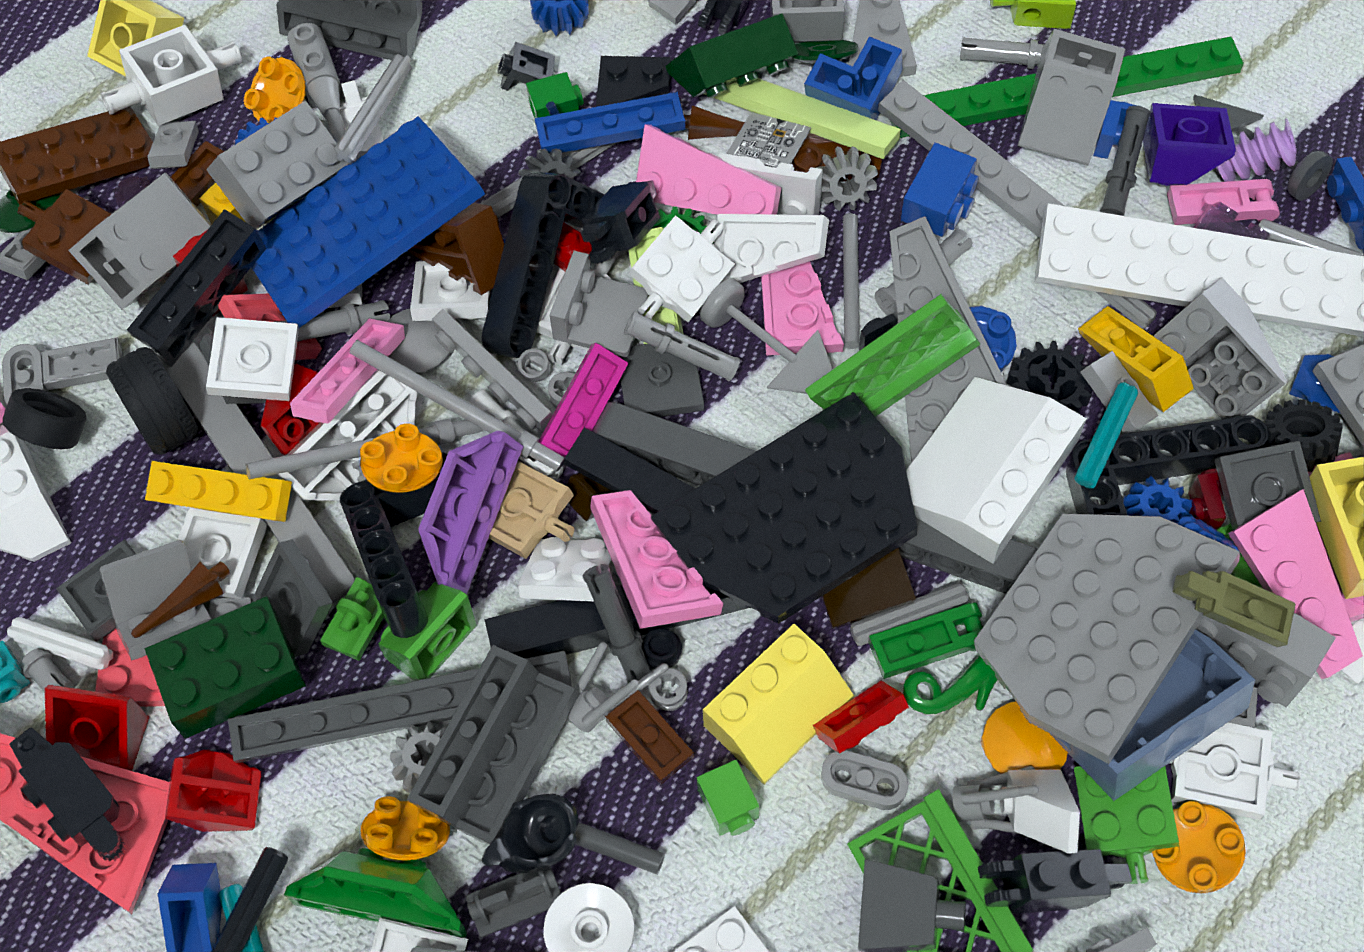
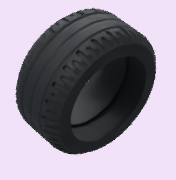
(152, 400)

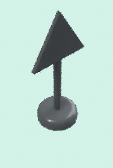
(1306, 174)

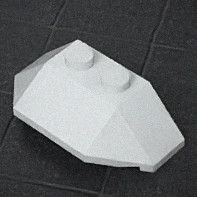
(371, 412)
(27, 514)

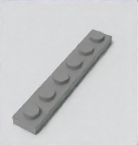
(997, 176)

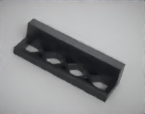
(197, 286)

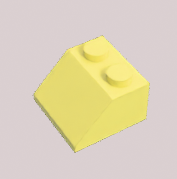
(124, 24)

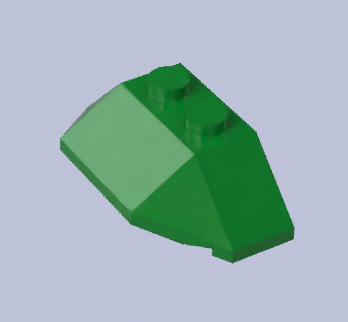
(377, 888)

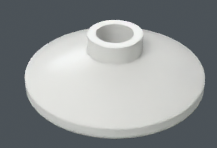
(588, 906)

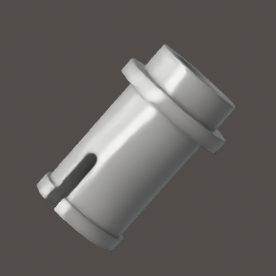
(42, 669)

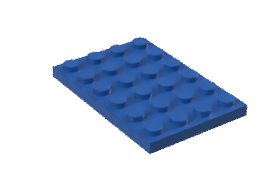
(361, 220)

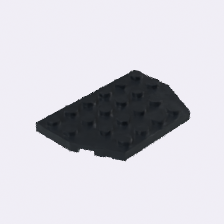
(797, 513)

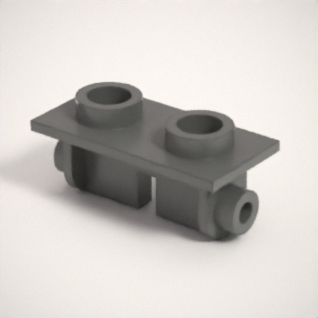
(512, 900)

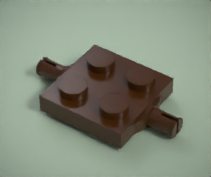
(60, 229)

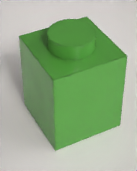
(728, 799)

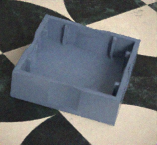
(1191, 703)

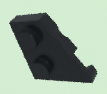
(631, 78)

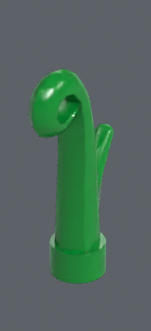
(974, 677)

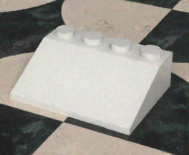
(990, 463)

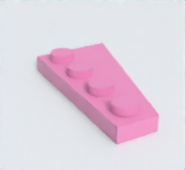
(701, 180)
(797, 309)
(1292, 562)
(648, 565)

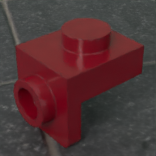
(1207, 500)

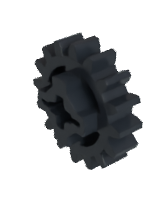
(1032, 371)

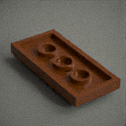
(74, 154)

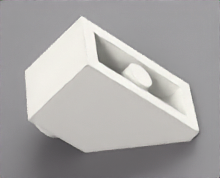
(1049, 814)

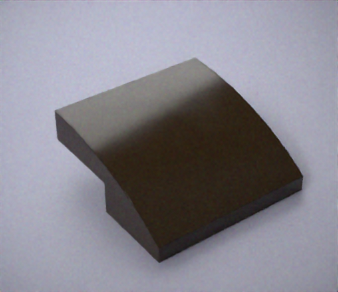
(870, 592)

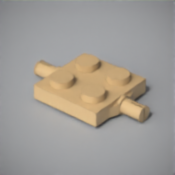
(531, 511)

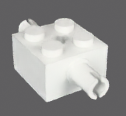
(171, 75)

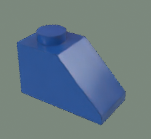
(190, 907)

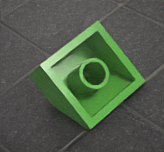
(447, 627)

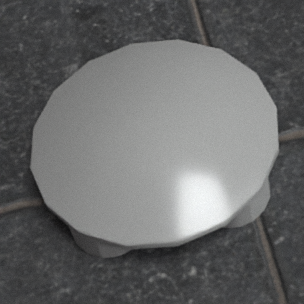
(420, 348)

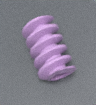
(1259, 151)

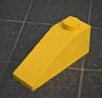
(1151, 363)

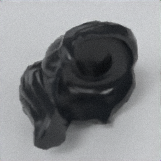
(535, 834)

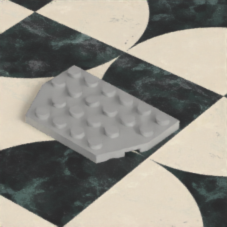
(1097, 623)

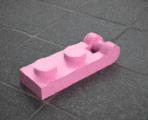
(1189, 199)

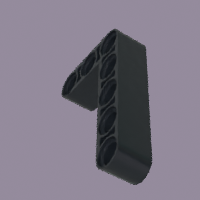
(528, 257)
(1144, 449)
(370, 519)

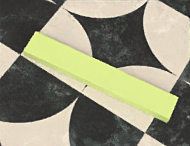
(825, 119)

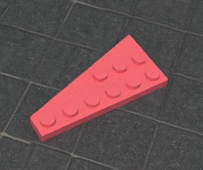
(139, 824)

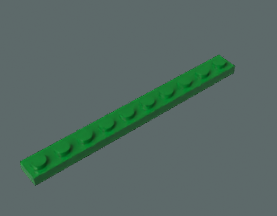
(1137, 74)

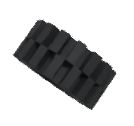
(1307, 420)

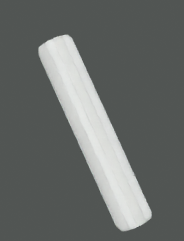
(60, 643)

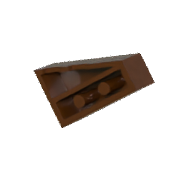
(466, 246)

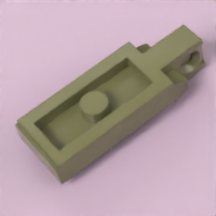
(1238, 605)

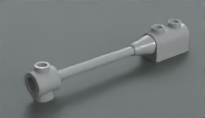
(320, 76)

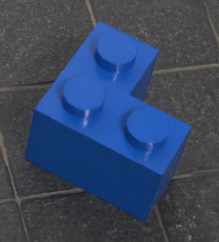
(857, 86)
(941, 189)

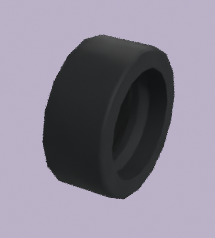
(44, 418)

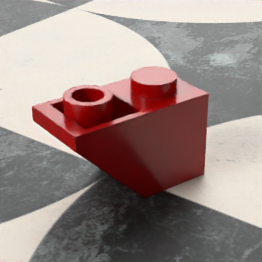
(277, 417)

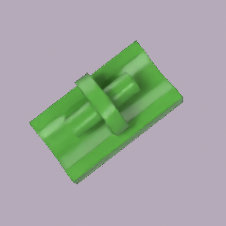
(355, 621)

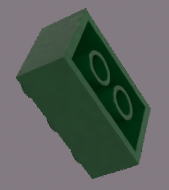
(224, 667)

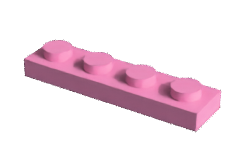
(345, 373)

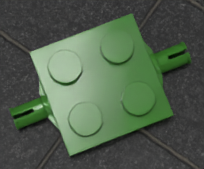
(1132, 823)

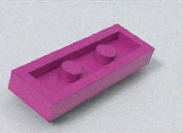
(583, 399)

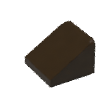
(583, 490)

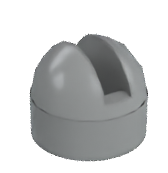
(539, 359)

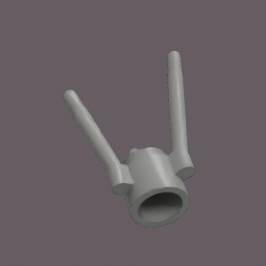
(593, 704)
(977, 799)

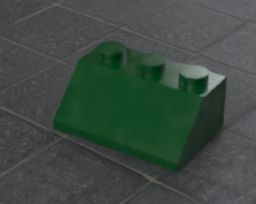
(734, 57)

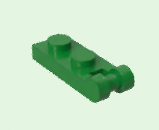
(926, 640)

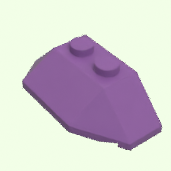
(467, 506)

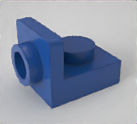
(1111, 128)

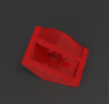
(213, 792)

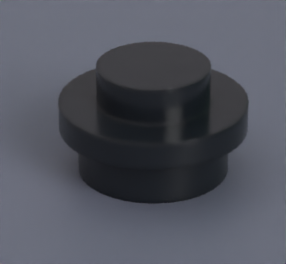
(662, 647)

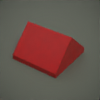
(95, 724)

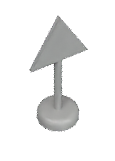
(803, 367)

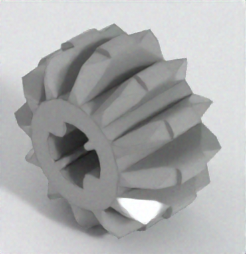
(853, 189)
(409, 758)

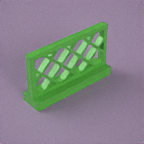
(895, 366)
(963, 859)

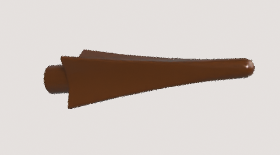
(708, 124)
(195, 589)

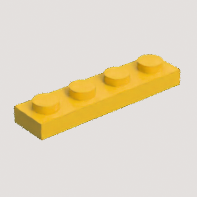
(218, 491)

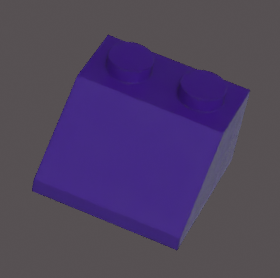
(1186, 142)

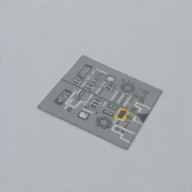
(769, 140)

